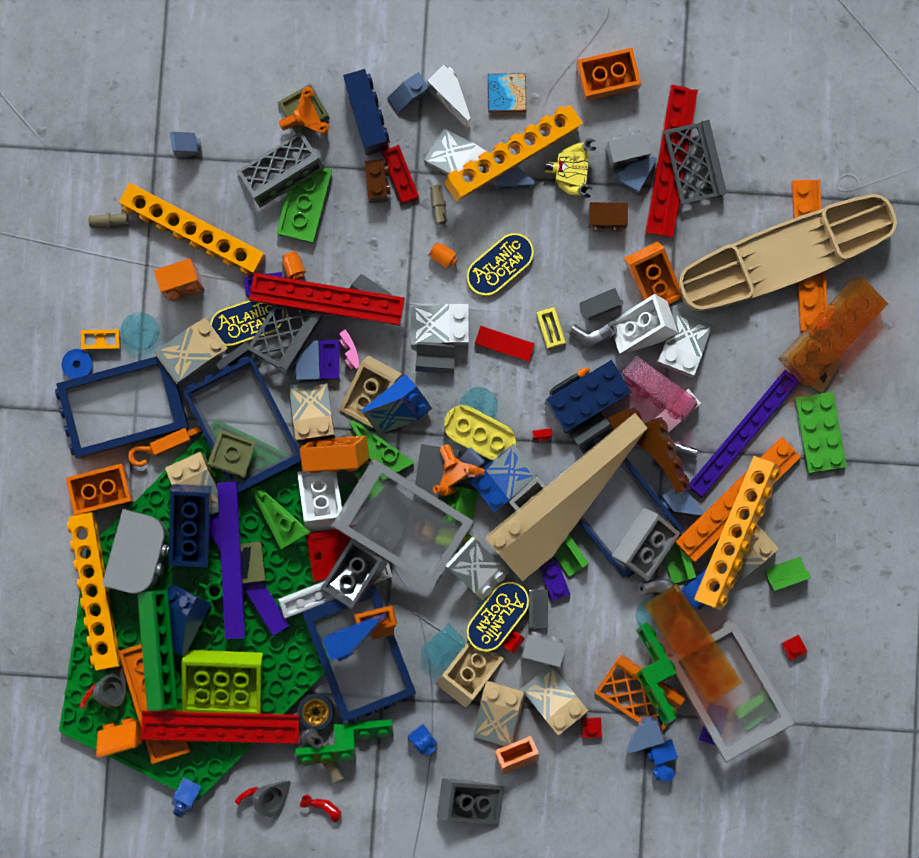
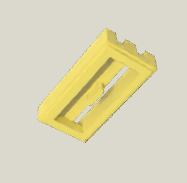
(555, 343)

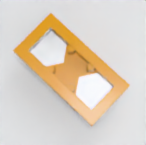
(100, 339)

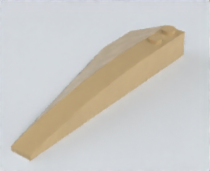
(545, 521)

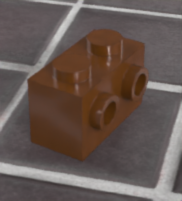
(376, 180)
(607, 216)

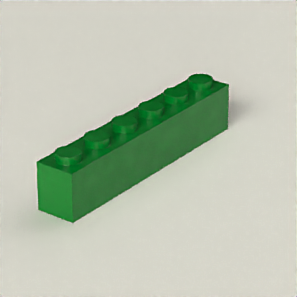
(157, 650)

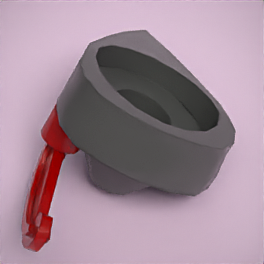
(109, 690)
(268, 798)

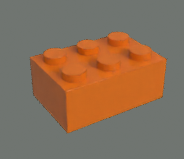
(608, 74)
(179, 280)
(334, 454)
(99, 489)

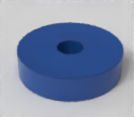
(73, 356)

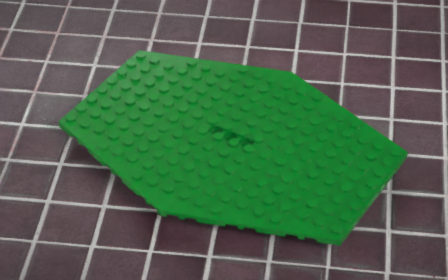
(288, 656)

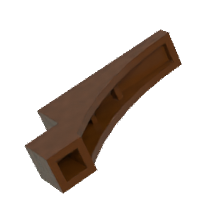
(660, 446)

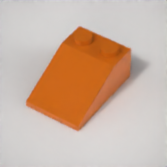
(653, 273)
(119, 737)

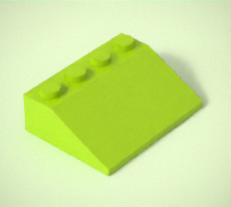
(222, 681)

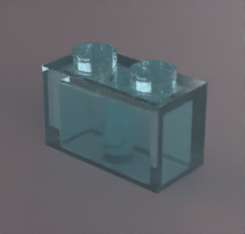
(443, 645)

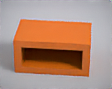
(517, 755)

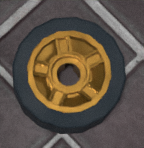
(312, 721)

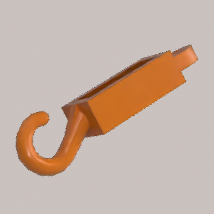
(164, 444)

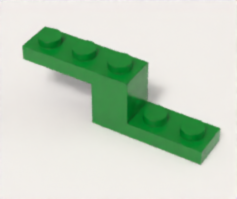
(656, 673)
(344, 747)

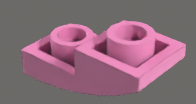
(352, 357)

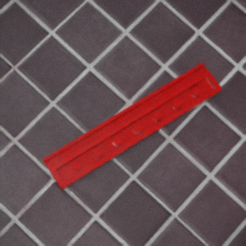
(664, 194)
(327, 299)
(219, 726)

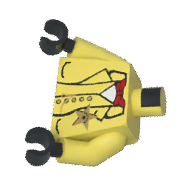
(572, 168)

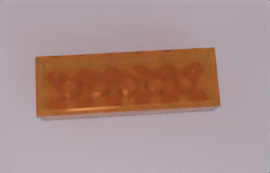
(833, 331)
(693, 644)

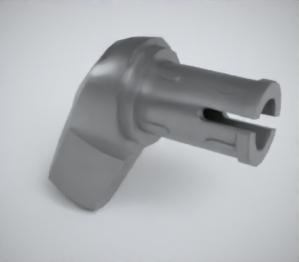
(594, 338)
(681, 449)
(654, 586)
(309, 738)

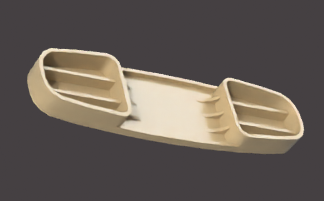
(787, 253)

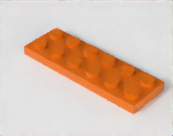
(134, 671)

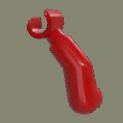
(332, 810)

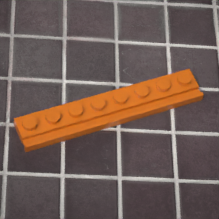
(812, 291)
(709, 526)

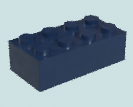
(364, 107)
(588, 396)
(190, 525)

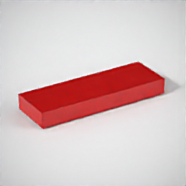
(400, 174)
(504, 343)

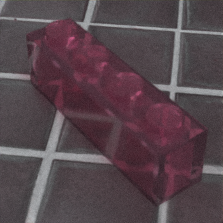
(659, 388)

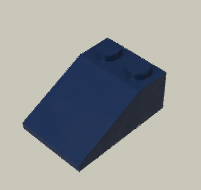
(186, 616)

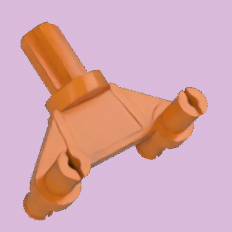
(305, 114)
(454, 472)

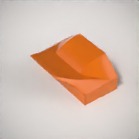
(386, 628)

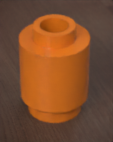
(443, 255)
(293, 265)

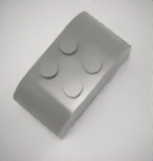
(137, 553)

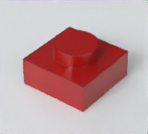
(542, 435)
(513, 641)
(794, 647)
(591, 727)

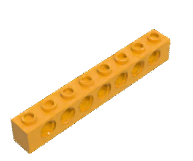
(460, 188)
(134, 194)
(735, 522)
(102, 599)

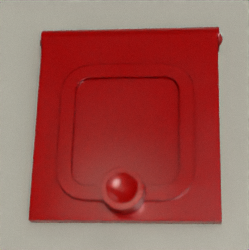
(330, 546)

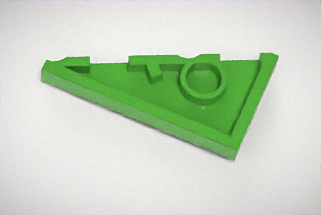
(381, 451)
(282, 524)

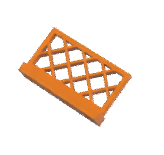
(631, 668)

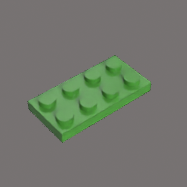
(304, 207)
(820, 432)

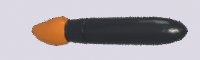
(582, 372)

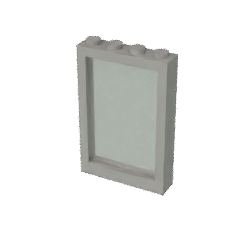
(403, 523)
(746, 713)

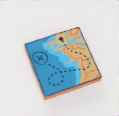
(507, 92)

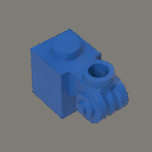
(423, 740)
(660, 755)
(185, 797)

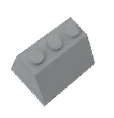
(646, 544)

